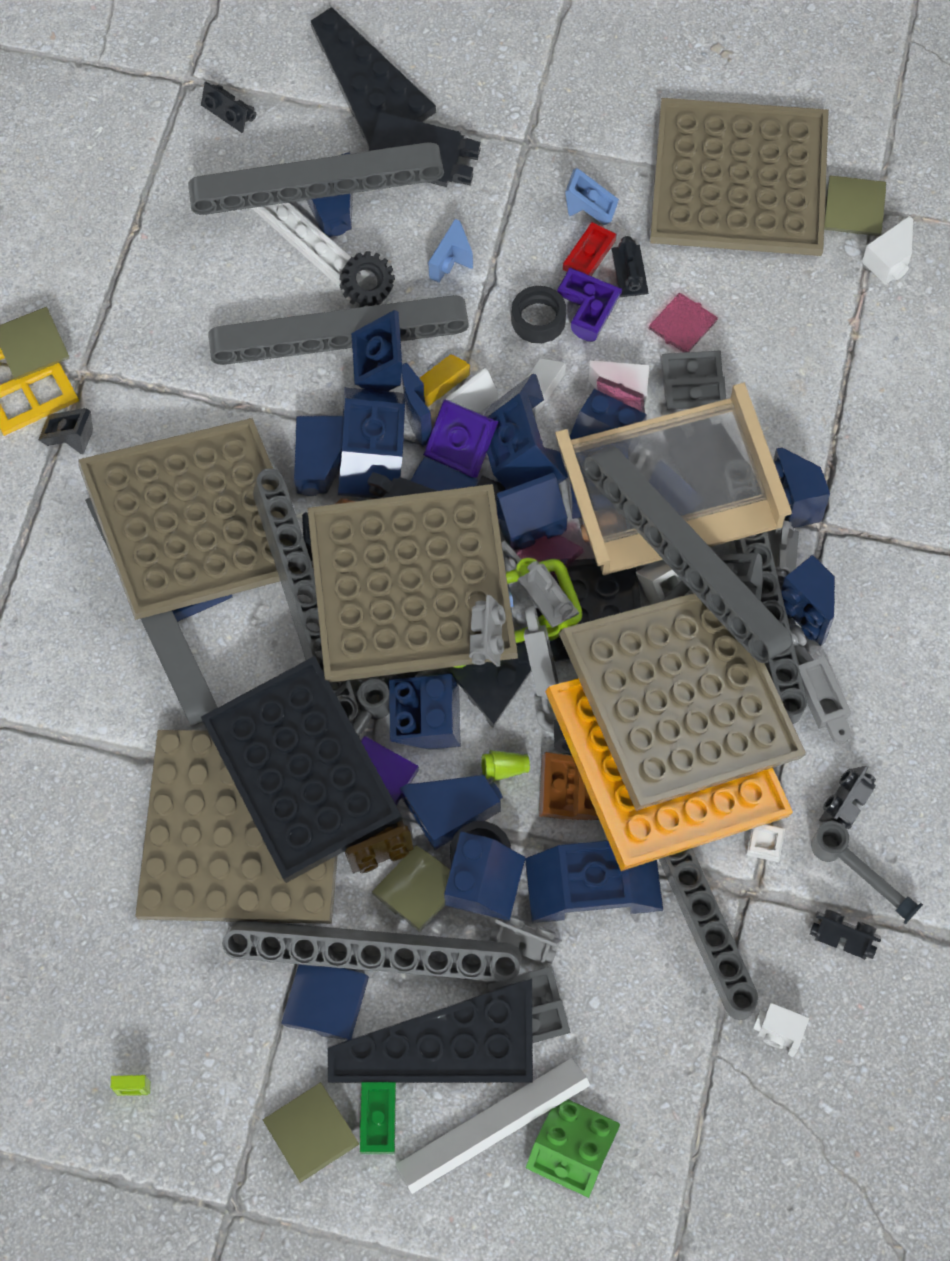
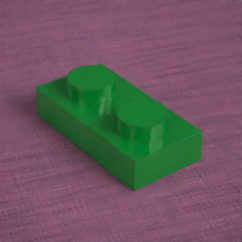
(378, 1118)

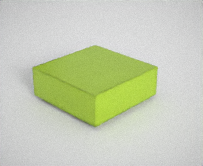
(130, 1085)

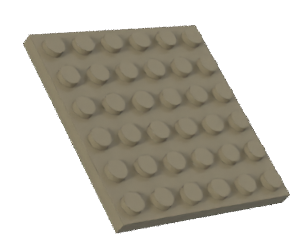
(740, 177)
(184, 516)
(403, 580)
(679, 700)
(206, 852)

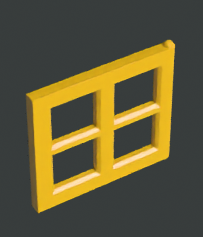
(38, 411)

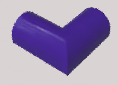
(596, 302)

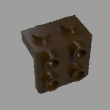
(390, 844)

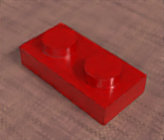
(590, 249)

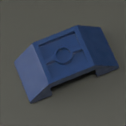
(370, 439)
(516, 446)
(588, 879)

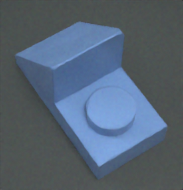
(589, 196)
(451, 249)

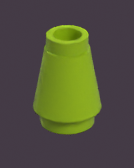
(502, 765)

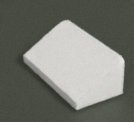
(549, 375)
(476, 392)

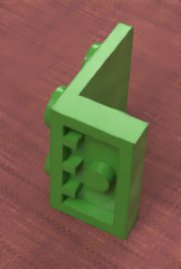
(572, 1146)

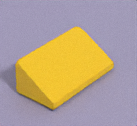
(444, 377)

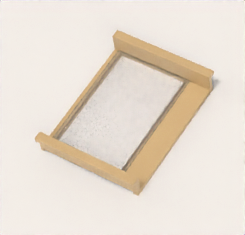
(704, 464)

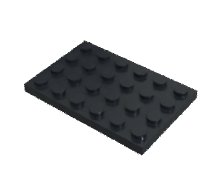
(301, 769)

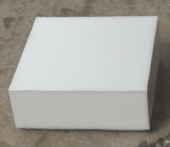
(766, 842)

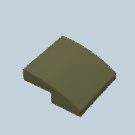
(855, 205)
(31, 343)
(415, 888)
(310, 1132)

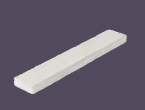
(309, 240)
(492, 1125)

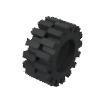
(373, 264)

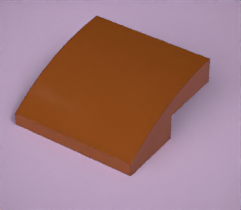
(563, 790)

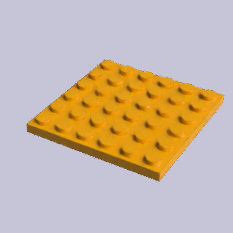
(667, 826)

